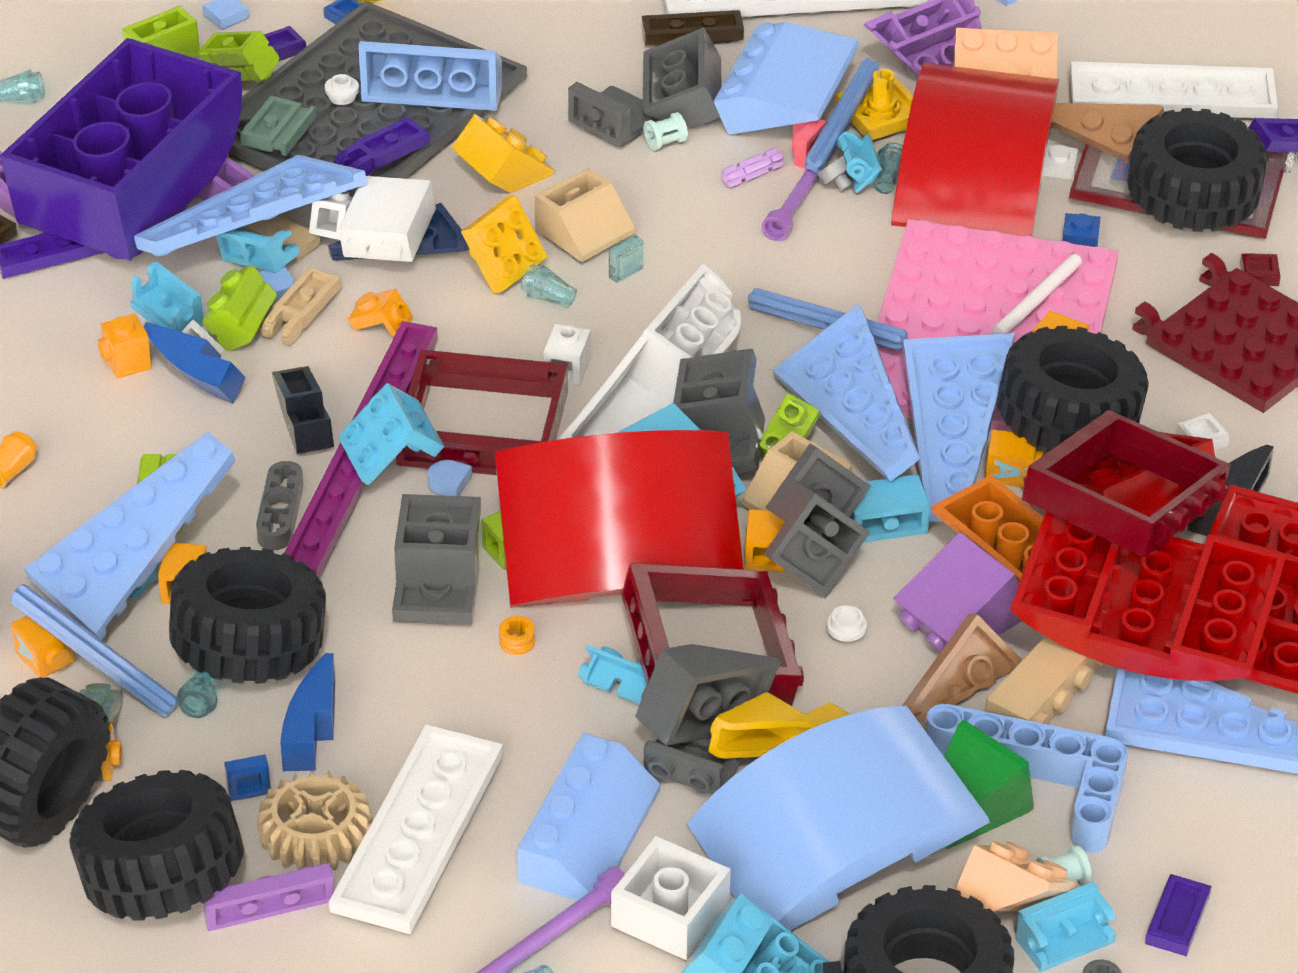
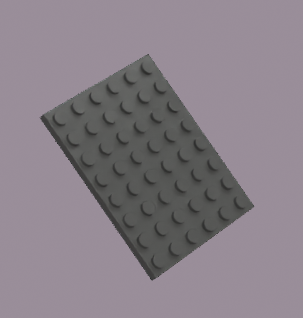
(340, 126)

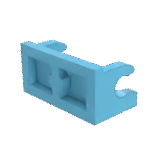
(256, 249)
(166, 299)
(1065, 926)

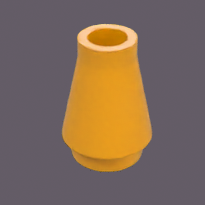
(15, 454)

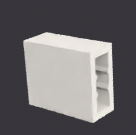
(387, 219)

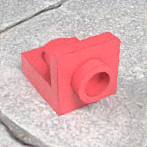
(804, 138)

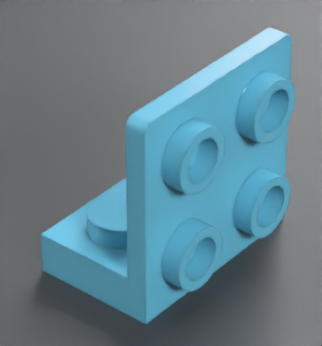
(384, 429)

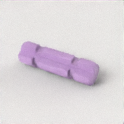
(752, 168)

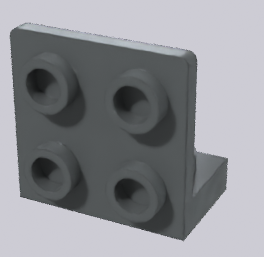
(608, 114)

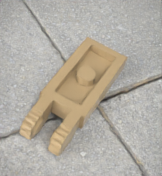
(301, 304)

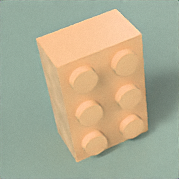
(1007, 51)

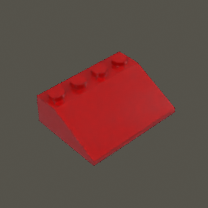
(1133, 484)

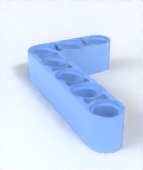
(1054, 755)

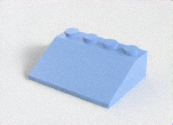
(783, 77)

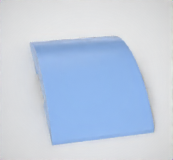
(834, 812)

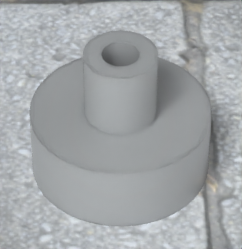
(836, 173)

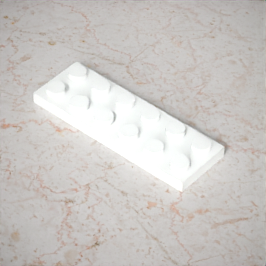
(1229, 90)
(416, 829)

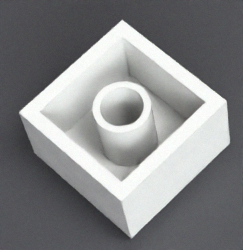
(670, 897)

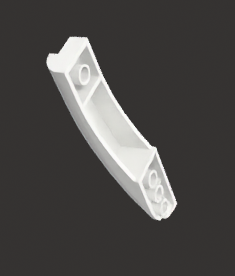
(691, 325)

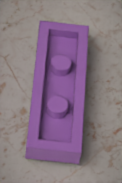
(269, 897)

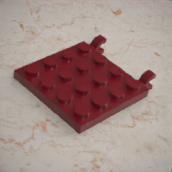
(1231, 335)

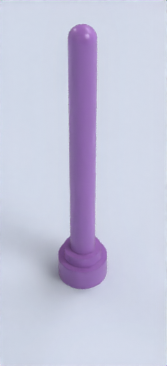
(779, 222)
(600, 895)

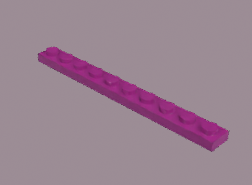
(341, 485)

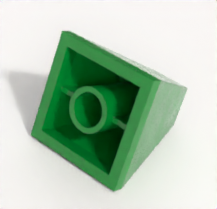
(992, 775)

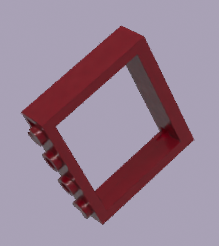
(488, 375)
(1051, 489)
(703, 585)

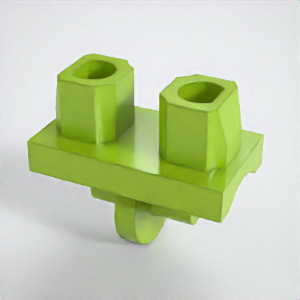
(791, 416)

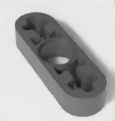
(286, 516)

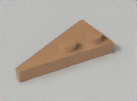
(1104, 126)
(967, 663)

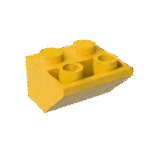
(501, 154)

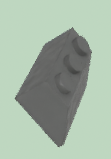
(682, 79)

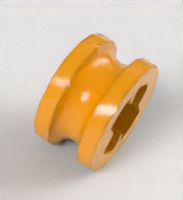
(517, 644)

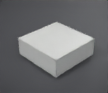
(1205, 427)

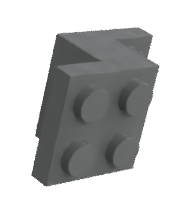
(720, 396)
(817, 527)
(436, 559)

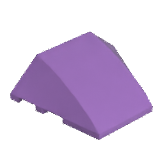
(925, 31)

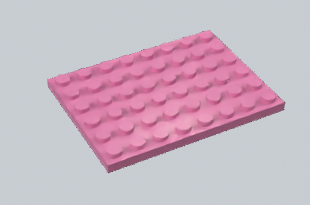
(970, 279)

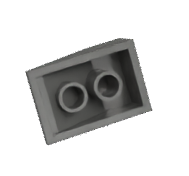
(697, 685)

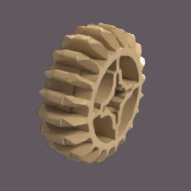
(304, 817)

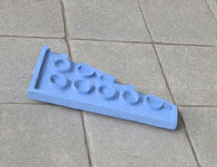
(256, 199)
(850, 386)
(953, 406)
(123, 544)
(1200, 722)

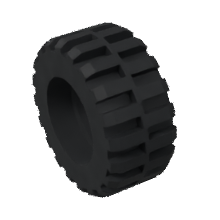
(1197, 169)
(1066, 380)
(247, 615)
(47, 758)
(156, 845)
(931, 927)

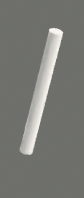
(1034, 298)

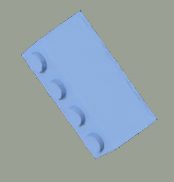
(430, 75)
(586, 819)

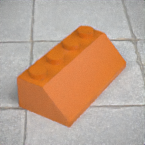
(993, 521)

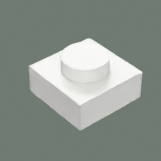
(1060, 162)

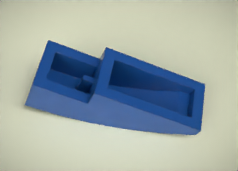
(197, 361)
(309, 717)

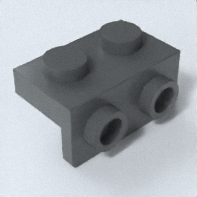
(689, 764)

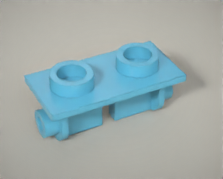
(861, 159)
(607, 668)

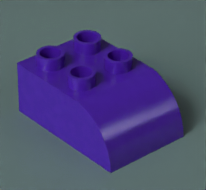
(124, 147)

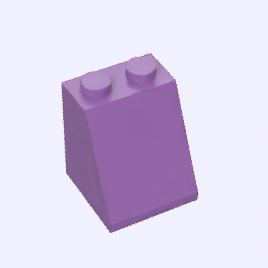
(956, 584)

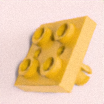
(884, 106)
(497, 248)

